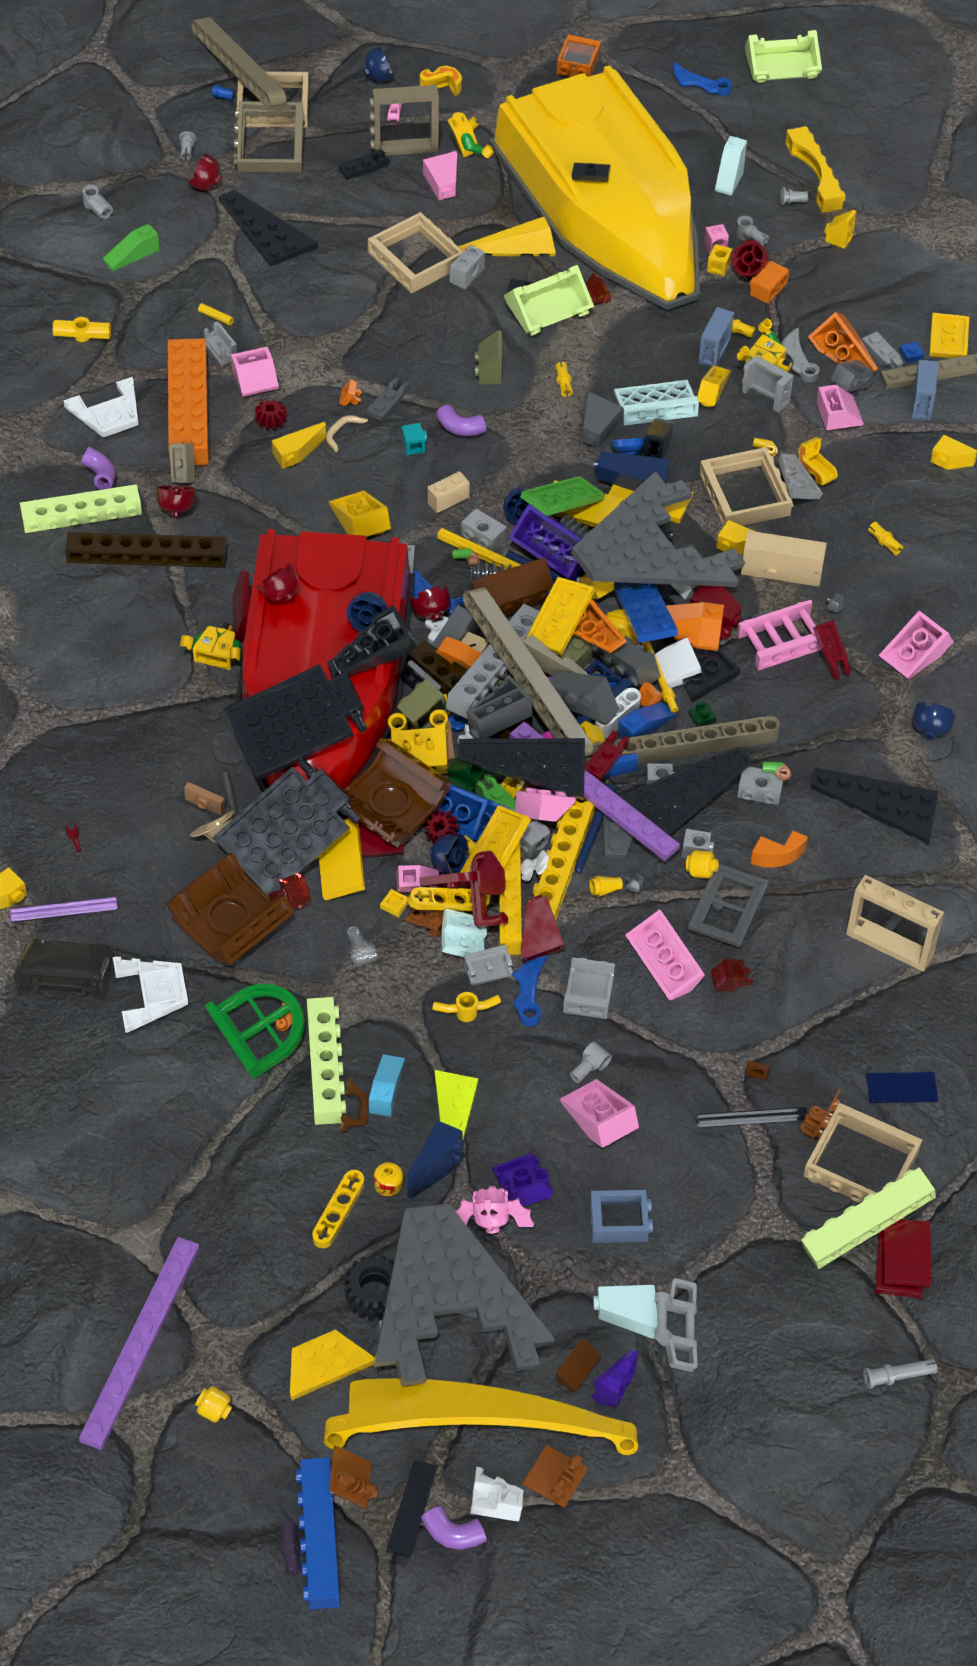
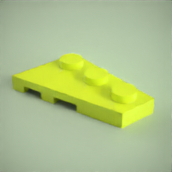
(455, 1098)

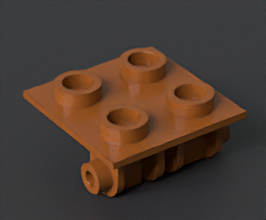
(429, 918)
(818, 1119)
(556, 1476)
(351, 1477)

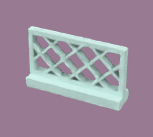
(664, 408)

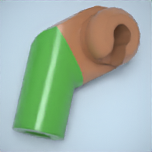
(467, 554)
(777, 768)

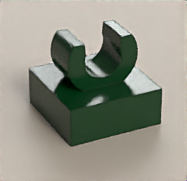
(702, 714)

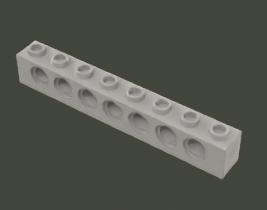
(487, 668)

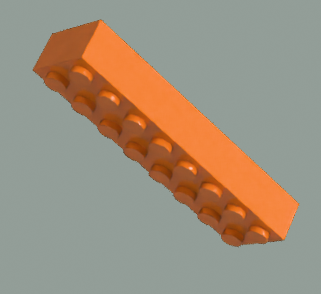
(188, 396)

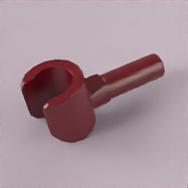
(73, 834)

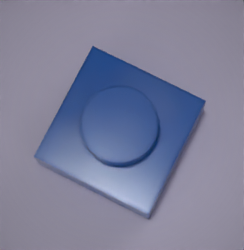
(911, 352)

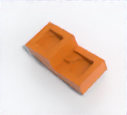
(457, 651)

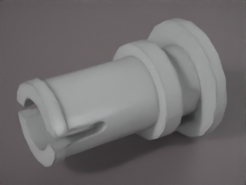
(187, 141)
(792, 196)

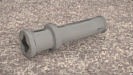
(889, 1374)

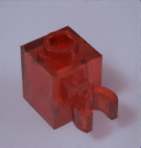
(294, 889)
(730, 975)

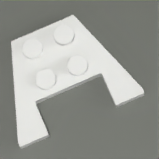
(111, 415)
(161, 989)

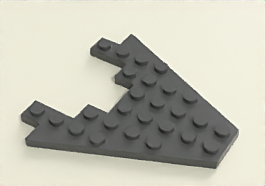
(634, 549)
(443, 1272)

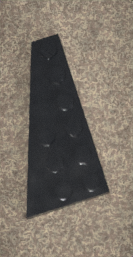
(887, 802)

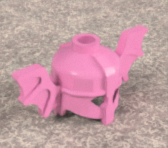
(492, 1210)

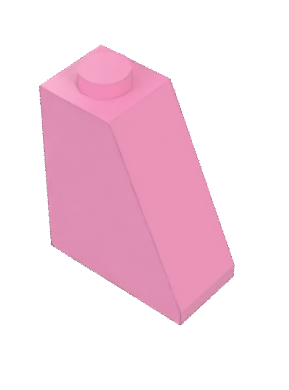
(442, 174)

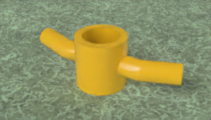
(466, 1006)

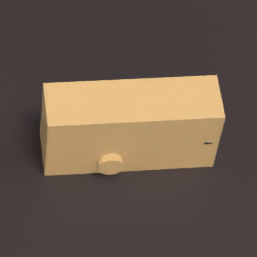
(783, 558)

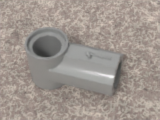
(96, 202)

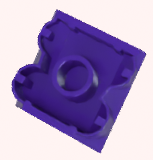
(524, 1179)
(614, 1381)

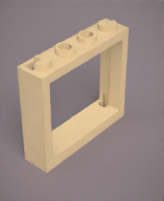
(284, 80)
(378, 250)
(741, 461)
(886, 940)
(869, 1127)

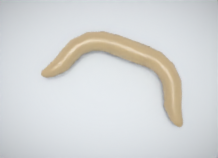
(337, 425)

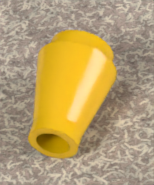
(603, 885)

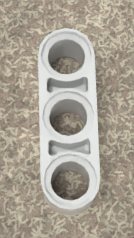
(627, 702)

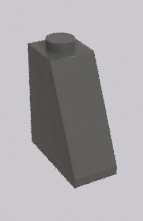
(600, 419)
(457, 626)

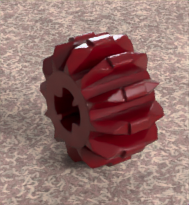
(270, 414)
(442, 819)

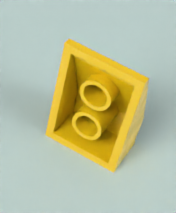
(361, 514)

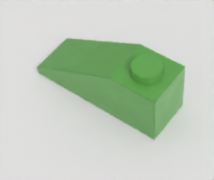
(133, 247)

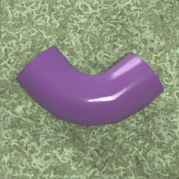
(460, 425)
(101, 466)
(451, 1534)

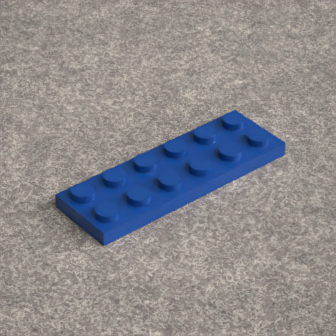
(645, 611)

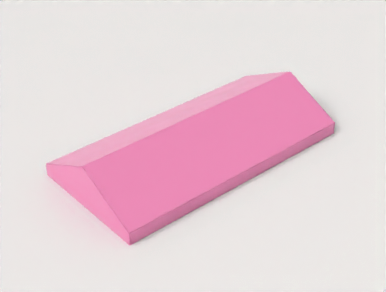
(665, 956)

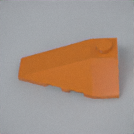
(840, 341)
(698, 623)
(598, 629)

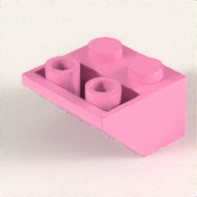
(254, 371)
(837, 408)
(542, 804)

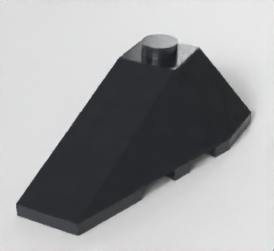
(379, 643)

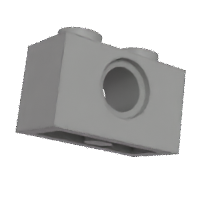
(467, 266)
(483, 530)
(760, 786)

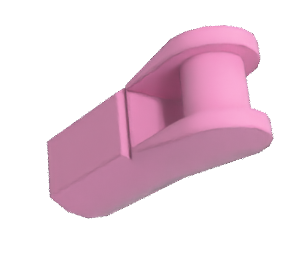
(394, 112)

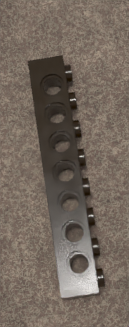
(146, 549)
(447, 676)

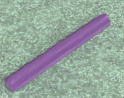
(62, 909)

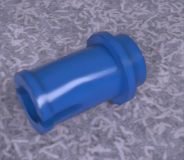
(221, 92)

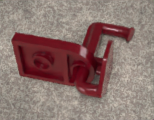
(484, 878)

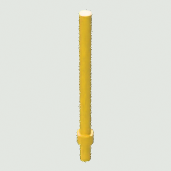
(667, 693)

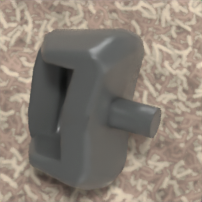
(835, 604)
(634, 883)

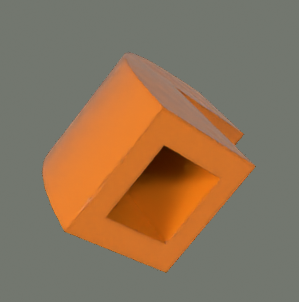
(772, 854)

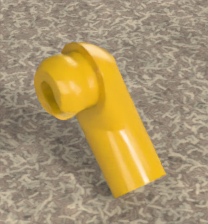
(762, 443)

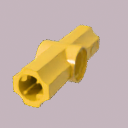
(81, 329)

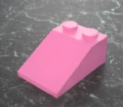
(916, 646)
(601, 1112)

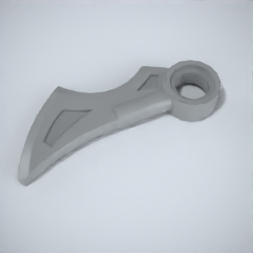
(800, 362)

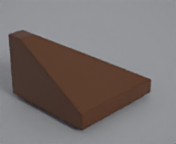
(757, 1070)

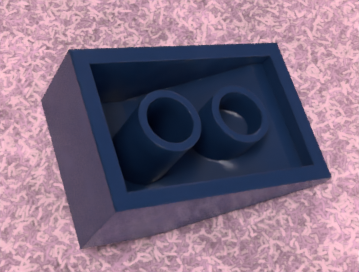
(436, 1158)

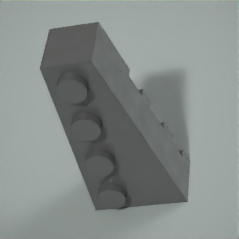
(631, 662)

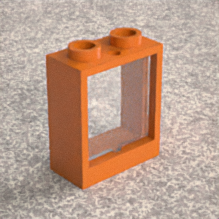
(578, 56)

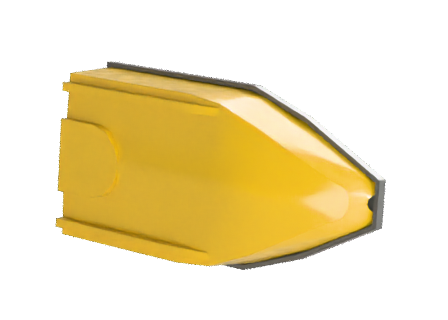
(626, 228)

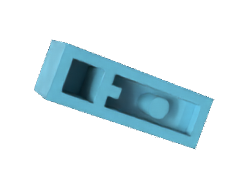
(385, 1085)

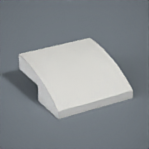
(678, 662)

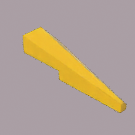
(528, 238)

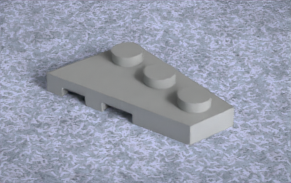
(797, 478)

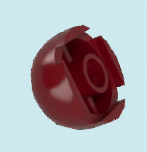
(206, 173)
(750, 258)
(175, 499)
(280, 584)
(432, 603)

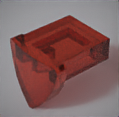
(597, 290)

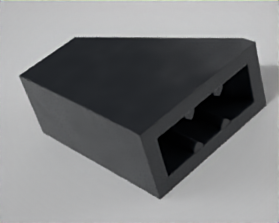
(658, 438)

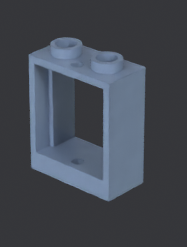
(716, 337)
(924, 390)
(613, 1234)

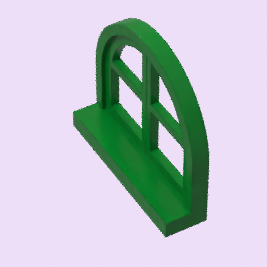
(237, 1040)

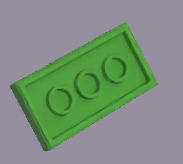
(562, 495)

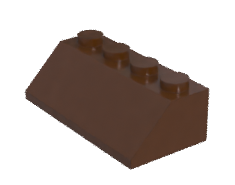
(518, 585)

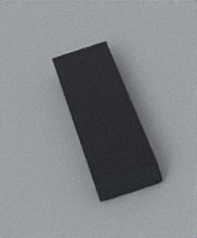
(412, 1508)

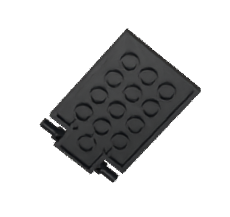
(296, 718)
(287, 826)

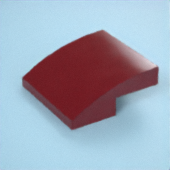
(374, 845)

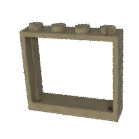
(405, 95)
(258, 109)

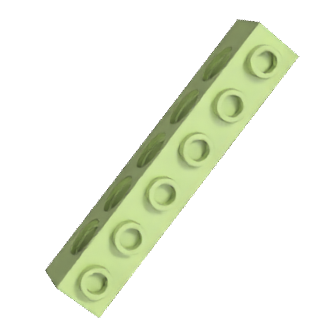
(80, 508)
(324, 1011)

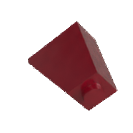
(720, 595)
(540, 930)

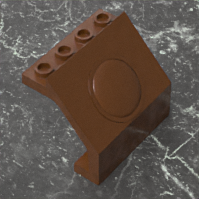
(396, 793)
(226, 911)

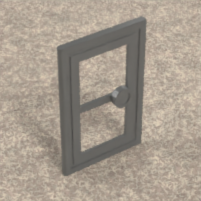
(708, 899)

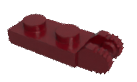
(832, 648)
(606, 756)

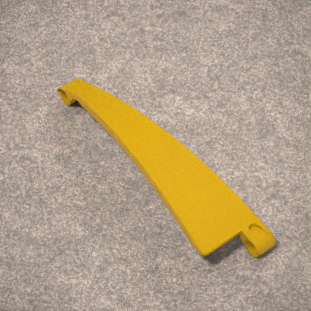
(388, 1405)

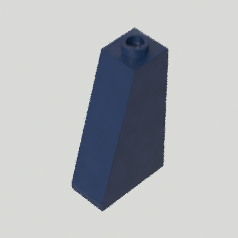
(629, 470)

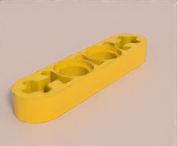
(448, 896)
(335, 1207)

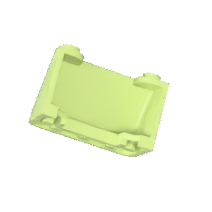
(783, 57)
(550, 300)

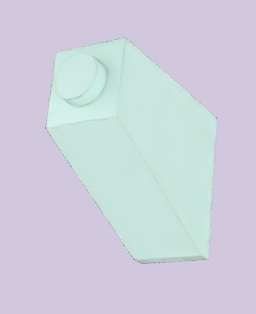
(731, 165)
(628, 1307)

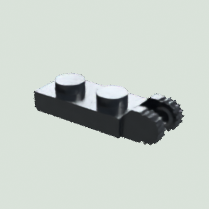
(364, 164)

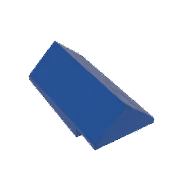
(470, 809)

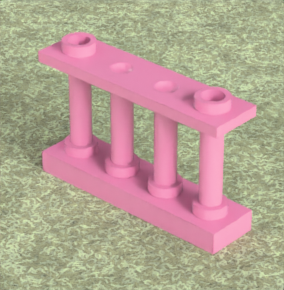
(783, 650)

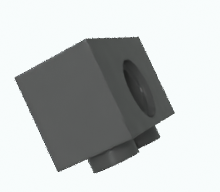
(852, 375)

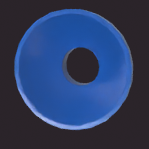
(628, 446)

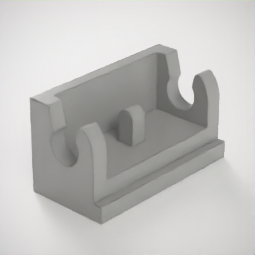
(220, 344)
(488, 965)

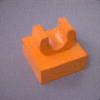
(350, 393)
(649, 695)

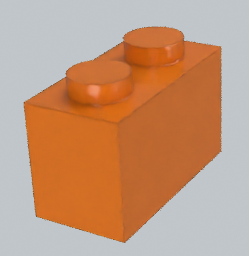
(769, 282)

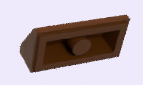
(578, 1365)

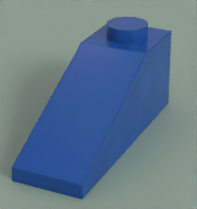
(644, 720)

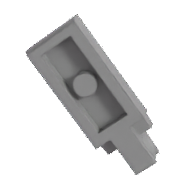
(882, 350)

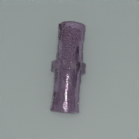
(290, 1548)

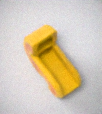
(443, 77)
(815, 462)

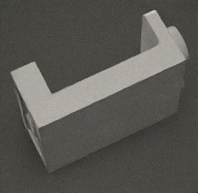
(768, 381)
(589, 988)

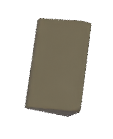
(182, 463)

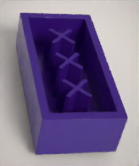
(549, 539)

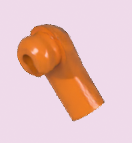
(284, 1022)

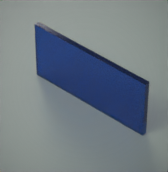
(902, 1087)

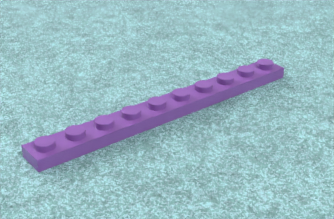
(617, 808)
(139, 1344)

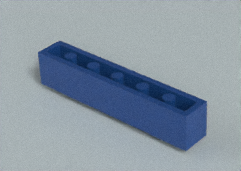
(319, 1534)

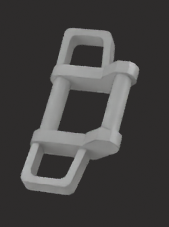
(688, 1344)

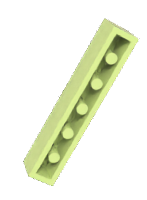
(868, 1217)

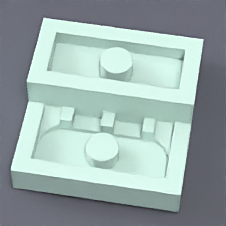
(461, 934)

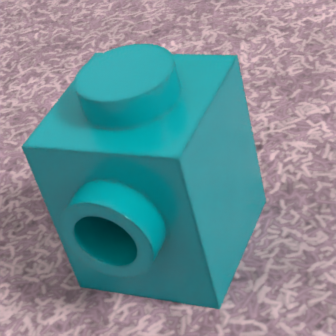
(413, 438)

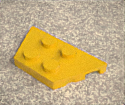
(325, 1362)

